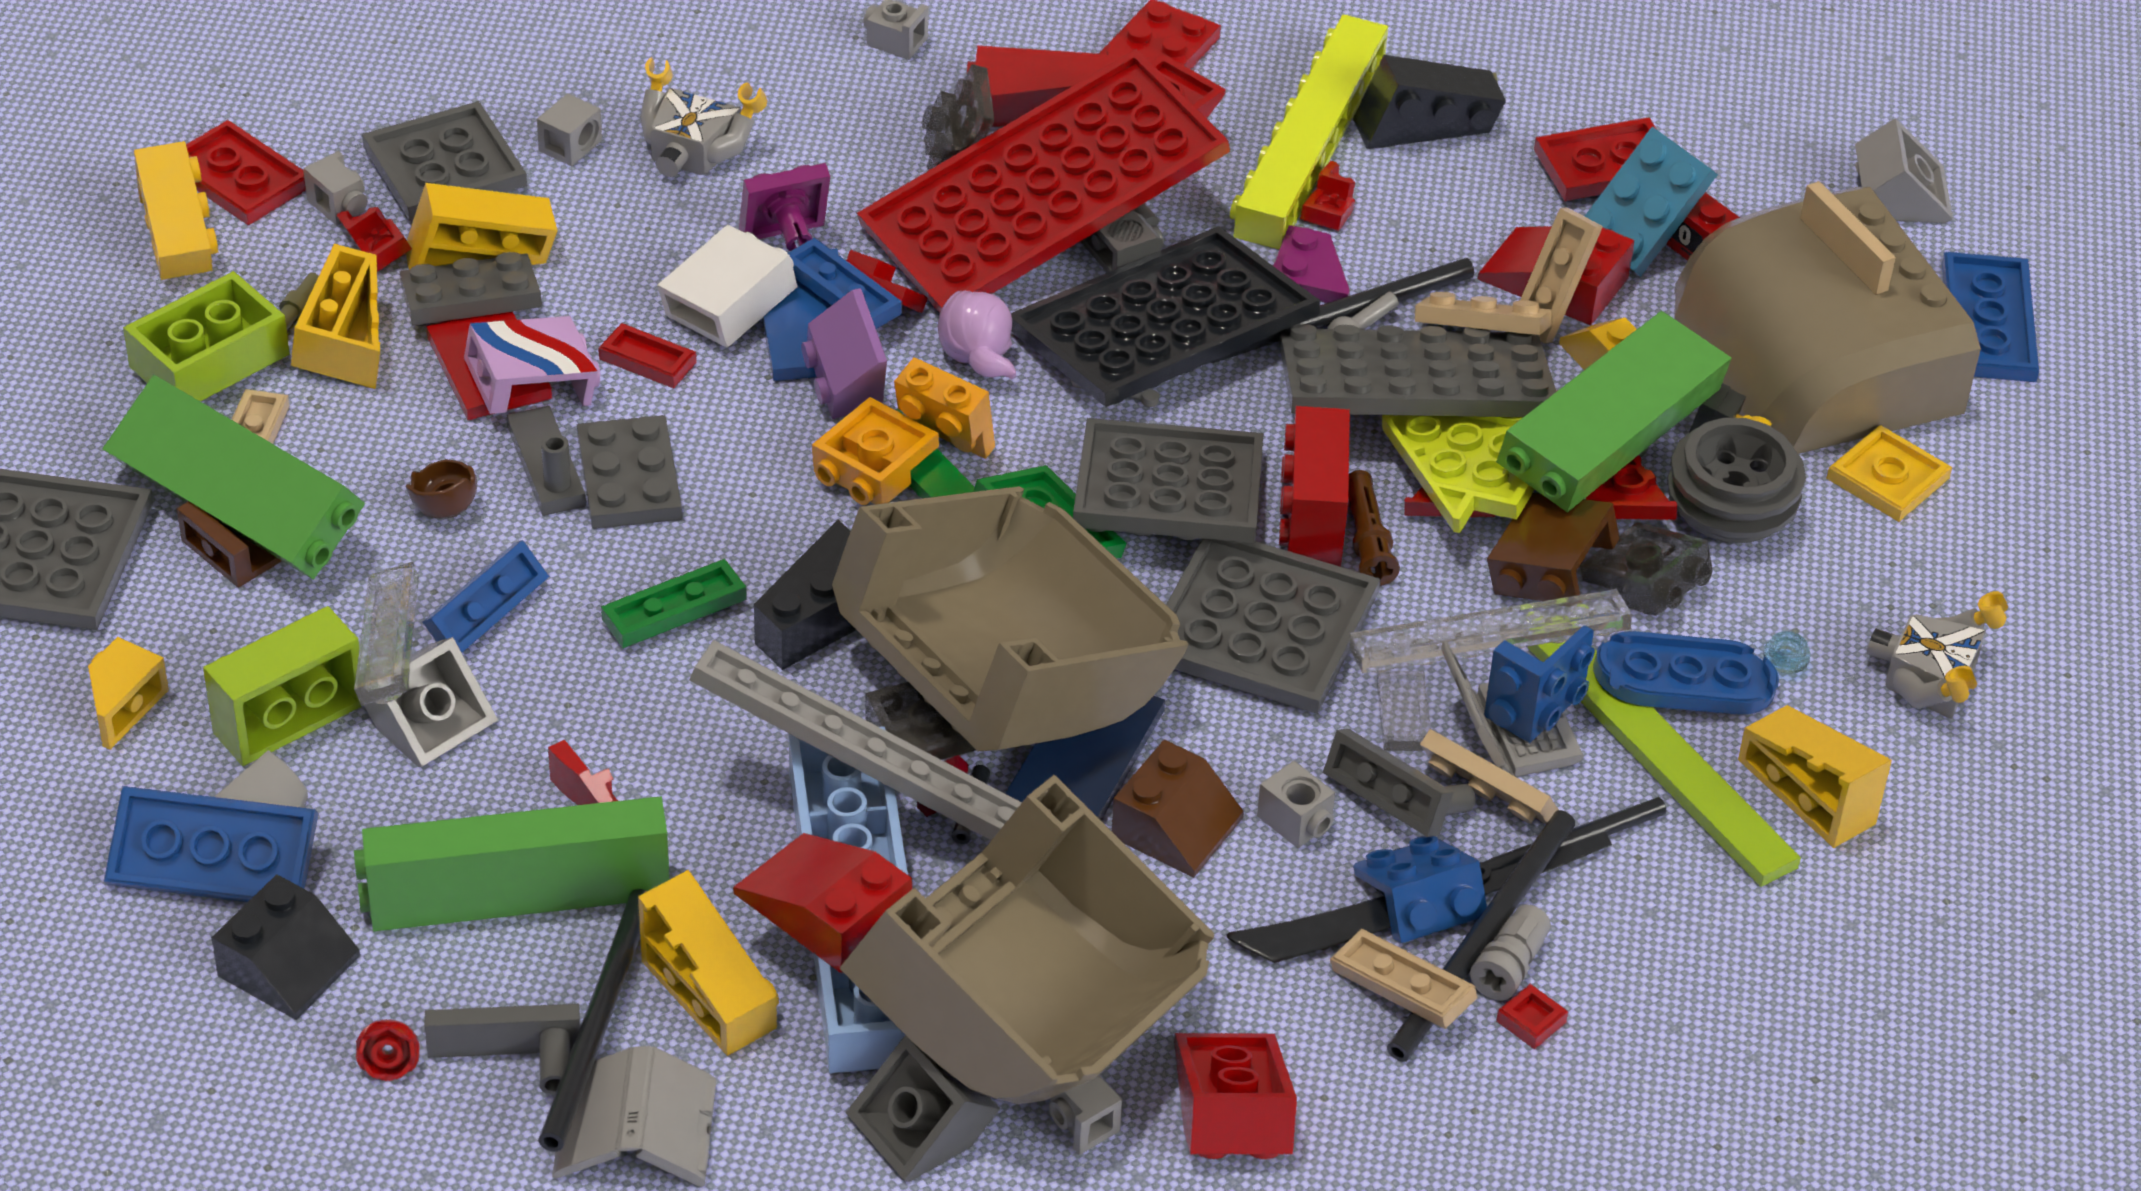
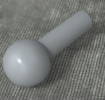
(1369, 314)

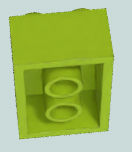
(208, 338)
(283, 685)

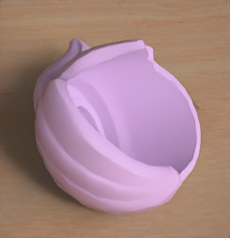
(977, 332)

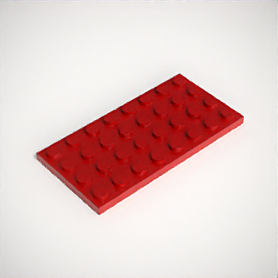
(1044, 181)

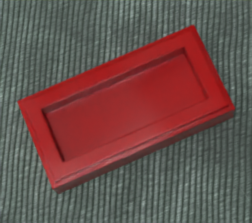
(647, 355)

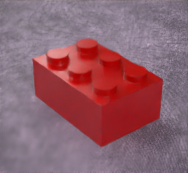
(1317, 483)

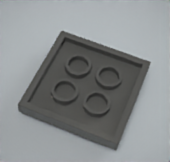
(445, 149)

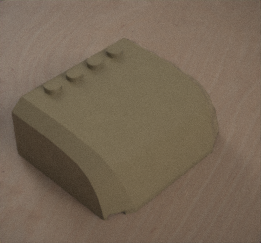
(1815, 340)
(1005, 615)
(1034, 955)

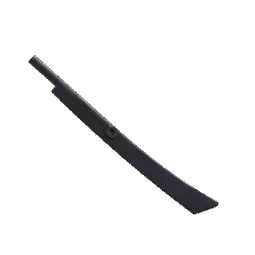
(1338, 926)

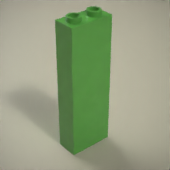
(1613, 410)
(234, 476)
(511, 863)

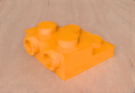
(947, 406)
(872, 452)

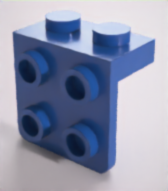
(1533, 694)
(1425, 886)

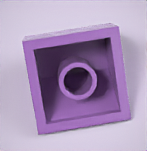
(845, 355)

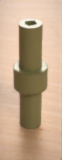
(296, 299)

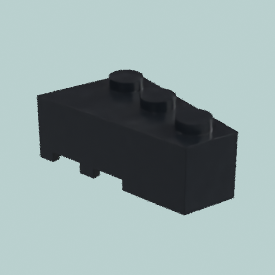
(1426, 102)
(801, 608)

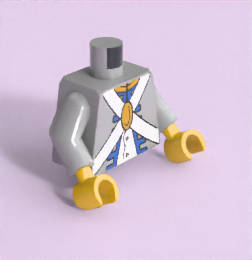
(692, 129)
(1937, 656)

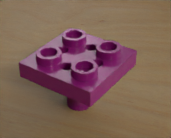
(785, 203)

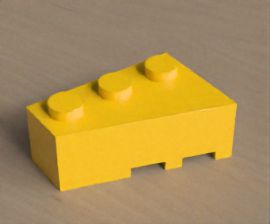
(175, 210)
(479, 225)
(341, 320)
(1817, 772)

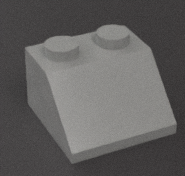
(1903, 175)
(438, 709)

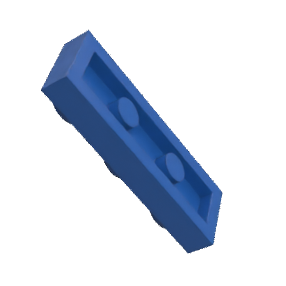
(834, 277)
(487, 597)

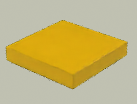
(1889, 473)

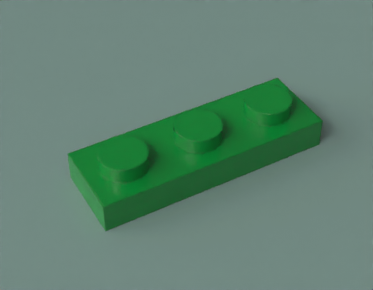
(673, 603)

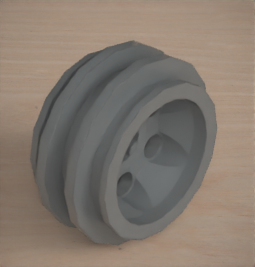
(1736, 480)

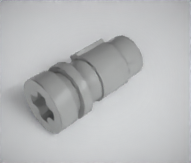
(1507, 959)

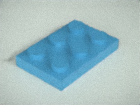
(1652, 196)

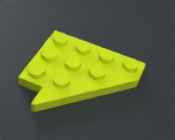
(1458, 464)

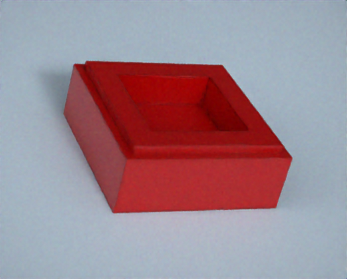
(1532, 1016)

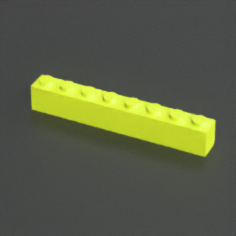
(1309, 132)

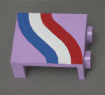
(528, 353)

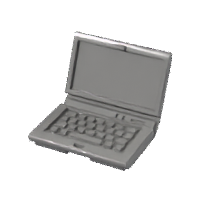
(1509, 752)
(646, 1105)

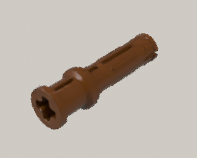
(1372, 539)

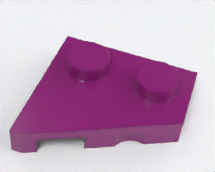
(1312, 263)

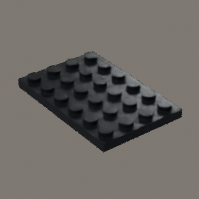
(1163, 315)

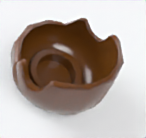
(443, 488)

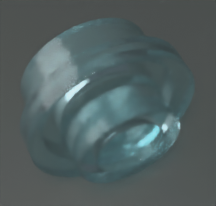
(1788, 652)

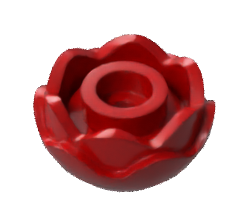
(382, 1063)

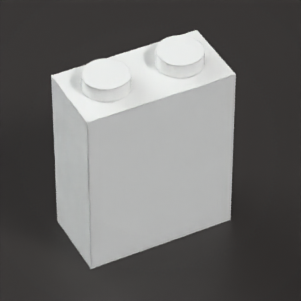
(727, 285)

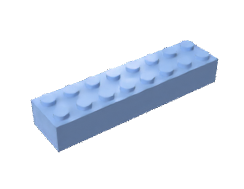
(859, 811)

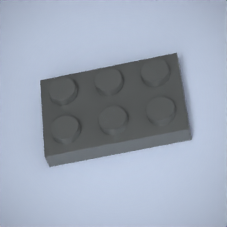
(470, 288)
(629, 472)

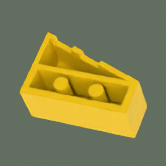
(704, 964)

